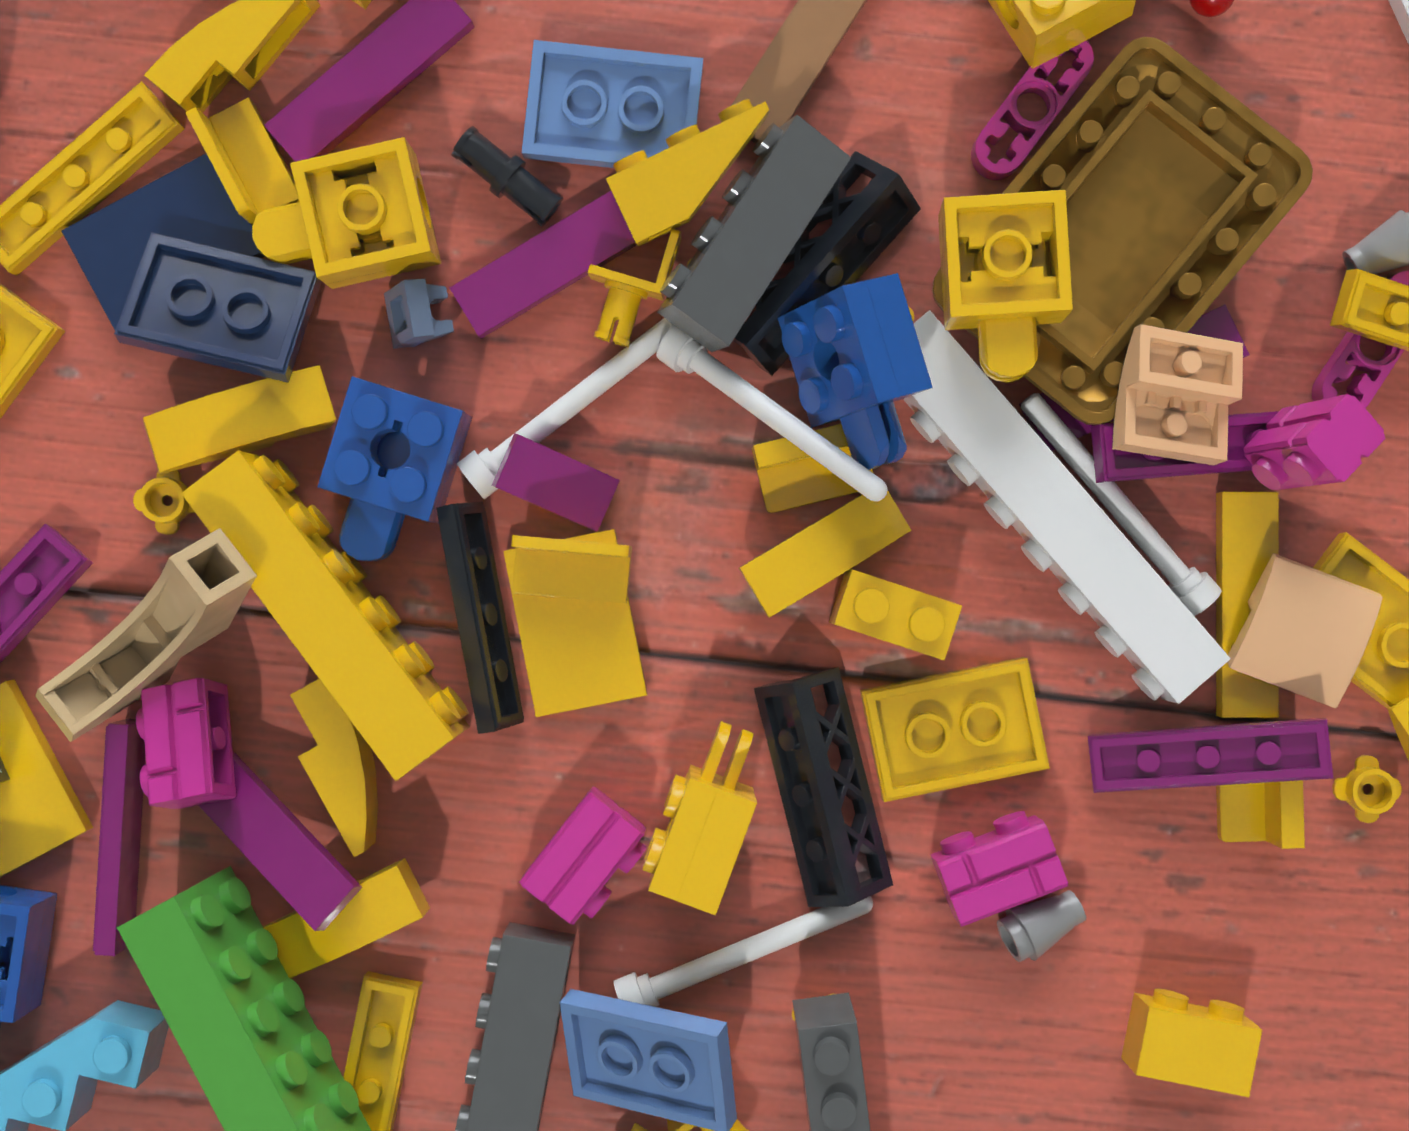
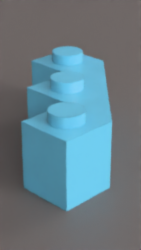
(61, 1077)

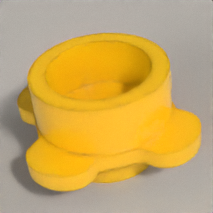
(151, 497)
(1383, 793)

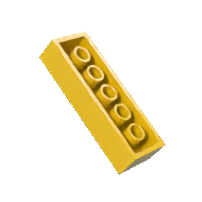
(329, 611)

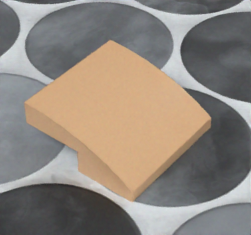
(1177, 395)
(1305, 630)

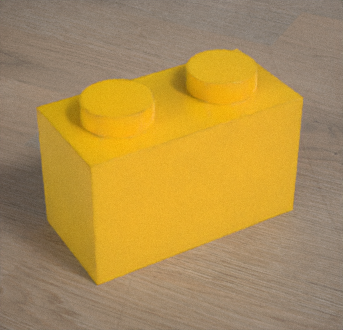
(895, 614)
(1192, 1042)

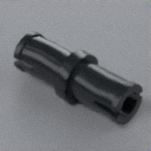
(507, 176)

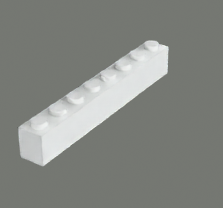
(1059, 522)

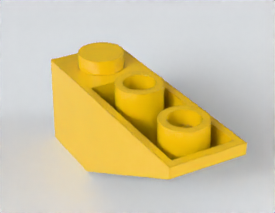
(675, 183)

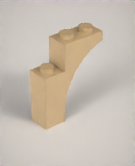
(182, 611)

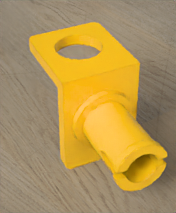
(626, 294)

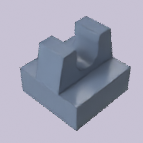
(411, 313)

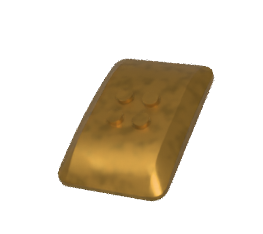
(1163, 210)

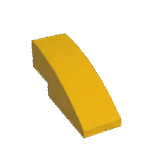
(231, 43)
(239, 419)
(823, 551)
(340, 766)
(382, 906)

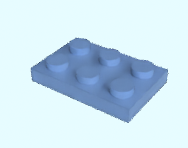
(606, 102)
(649, 1059)

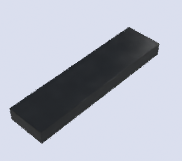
(480, 616)

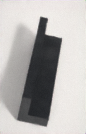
(858, 235)
(815, 792)

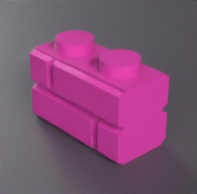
(1314, 443)
(186, 744)
(584, 856)
(998, 867)

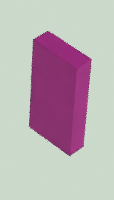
(555, 482)

